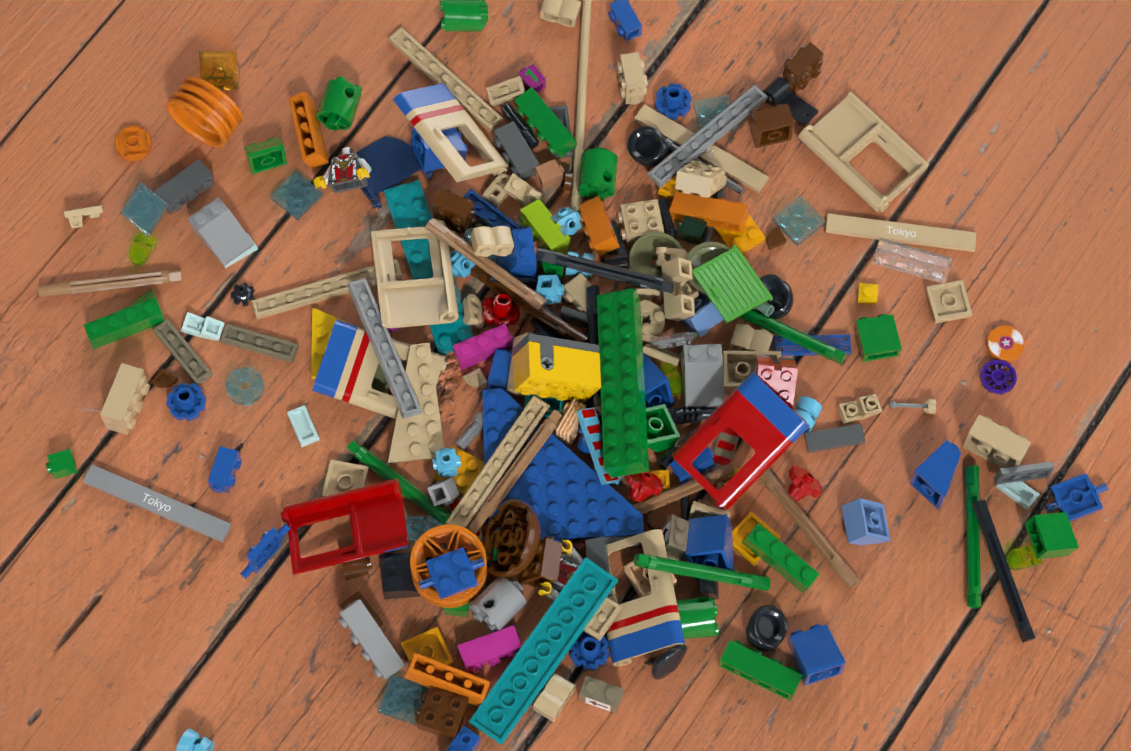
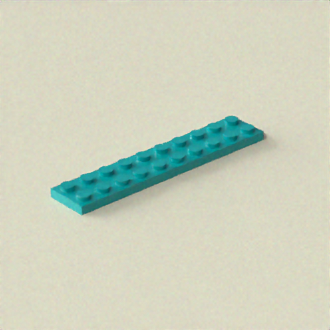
(411, 210)
(543, 651)

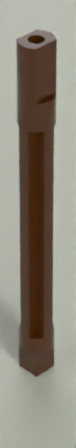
(543, 314)

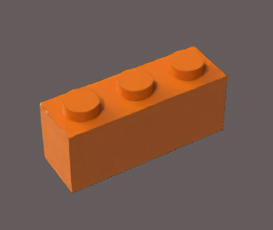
(598, 226)

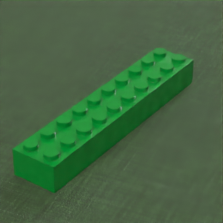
(622, 383)

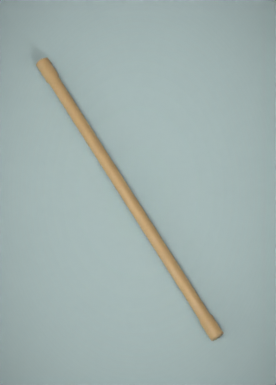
(576, 199)

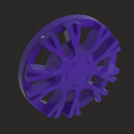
(998, 377)

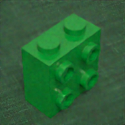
(877, 337)
(1051, 535)

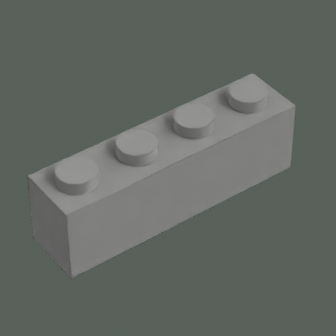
(371, 639)

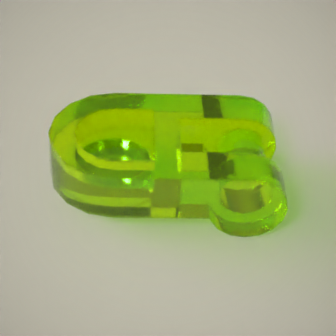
(138, 254)
(675, 379)
(1018, 561)

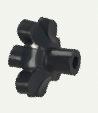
(242, 294)

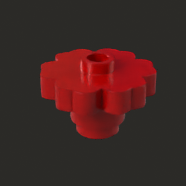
(500, 310)
(803, 484)
(643, 485)

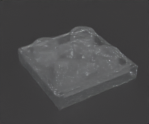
(668, 341)

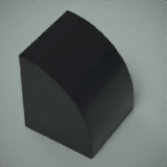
(708, 588)

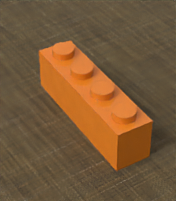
(308, 130)
(716, 212)
(444, 677)

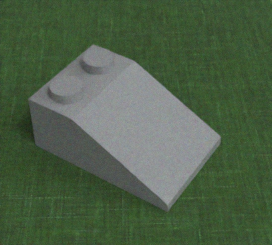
(220, 231)
(702, 375)

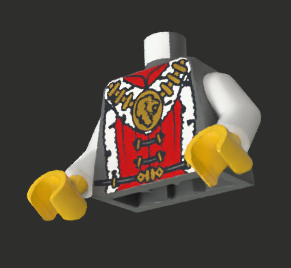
(345, 173)
(567, 567)

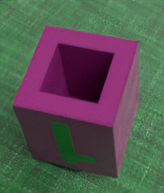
(532, 78)

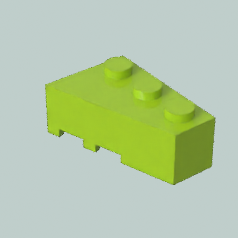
(543, 228)

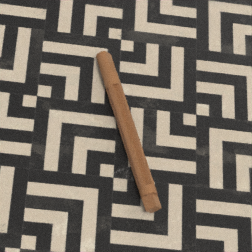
(486, 264)
(109, 283)
(515, 471)
(683, 490)
(809, 529)

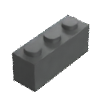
(515, 151)
(185, 186)

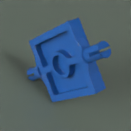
(1076, 497)
(264, 550)
(451, 573)

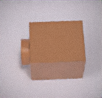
(549, 174)

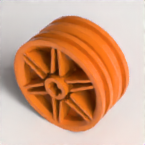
(204, 112)
(429, 546)

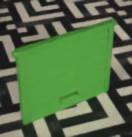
(731, 284)

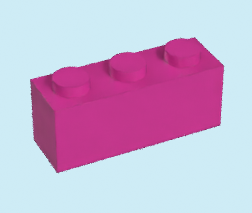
(482, 346)
(489, 649)

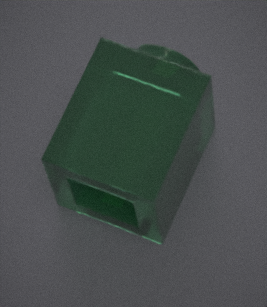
(692, 230)

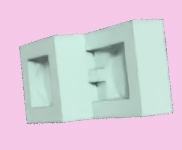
(201, 327)

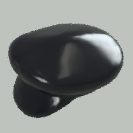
(647, 146)
(781, 295)
(766, 628)
(667, 662)

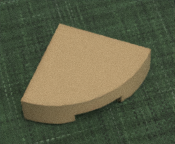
(475, 379)

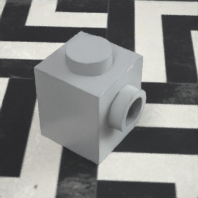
(443, 492)

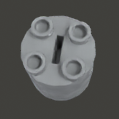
(498, 603)

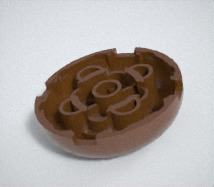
(515, 541)

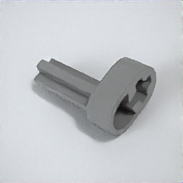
(474, 429)

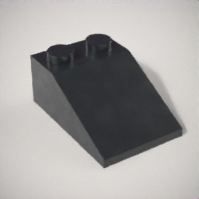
(397, 576)

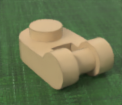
(496, 185)
(673, 252)
(473, 311)

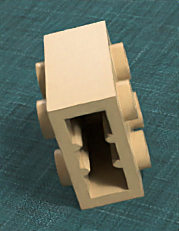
(632, 78)
(700, 179)
(639, 219)

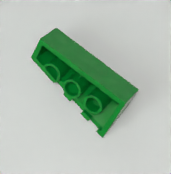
(131, 319)

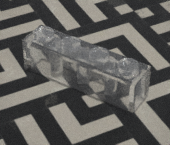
(912, 261)

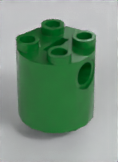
(464, 15)
(339, 104)
(598, 173)
(698, 617)

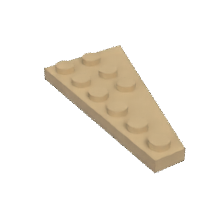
(421, 434)

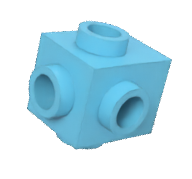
(568, 220)
(460, 264)
(550, 288)
(446, 462)

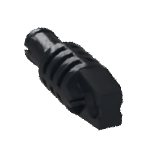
(688, 415)

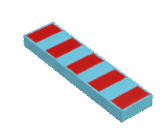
(594, 438)

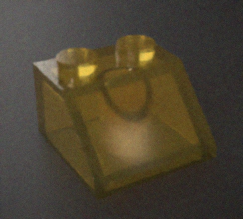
(220, 69)

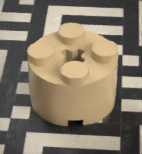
(654, 321)

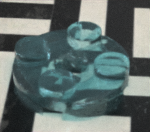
(247, 396)

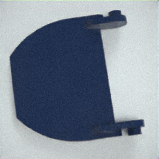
(390, 163)

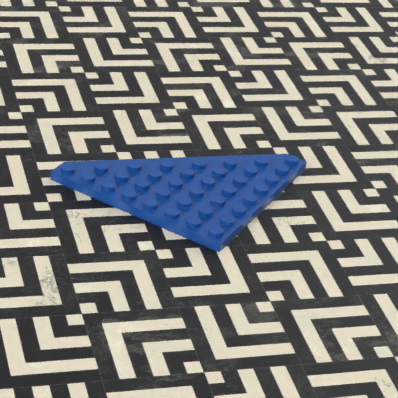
(558, 483)

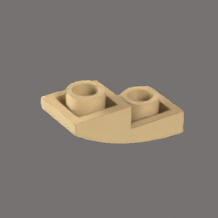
(859, 409)

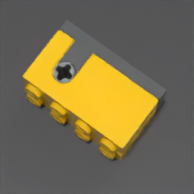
(556, 368)

